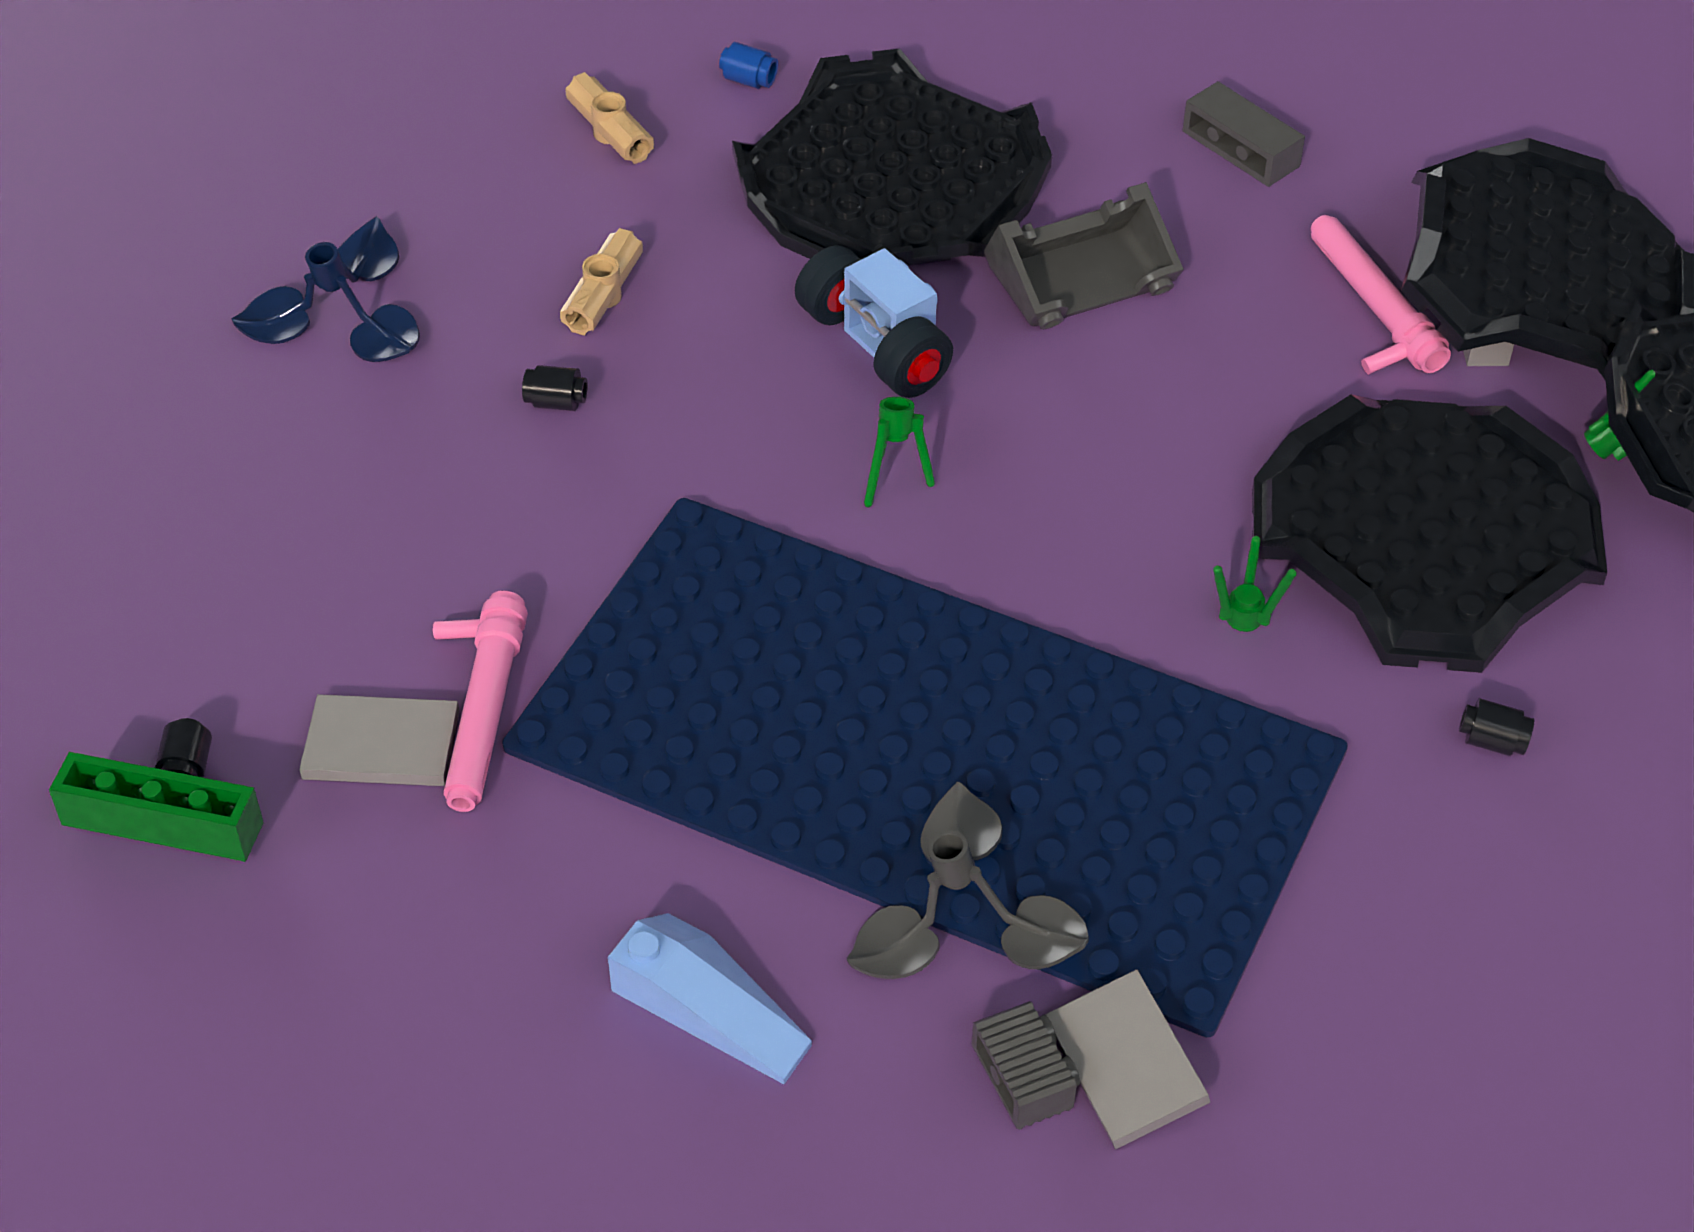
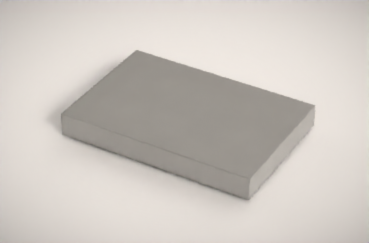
(380, 740)
(1127, 1059)

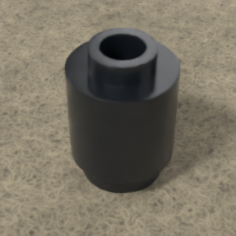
(554, 387)
(1496, 727)
(184, 747)

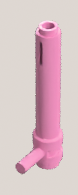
(1411, 331)
(497, 641)

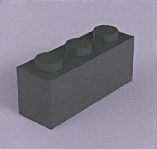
(1243, 133)

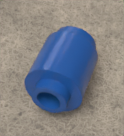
(748, 65)

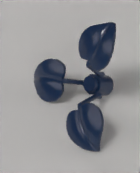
(366, 254)

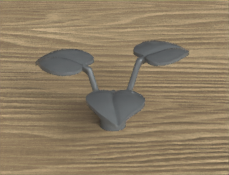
(958, 831)

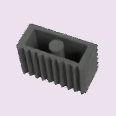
(1025, 1064)

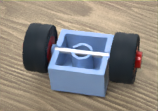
(883, 311)

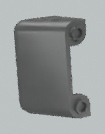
(1085, 259)

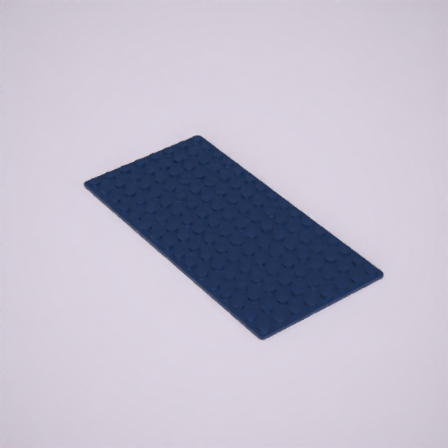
(839, 703)

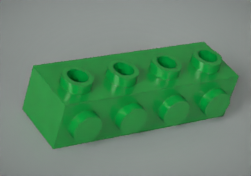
(157, 806)

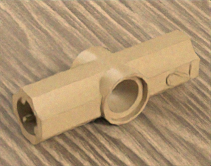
(609, 118)
(601, 281)

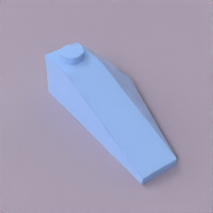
(705, 992)

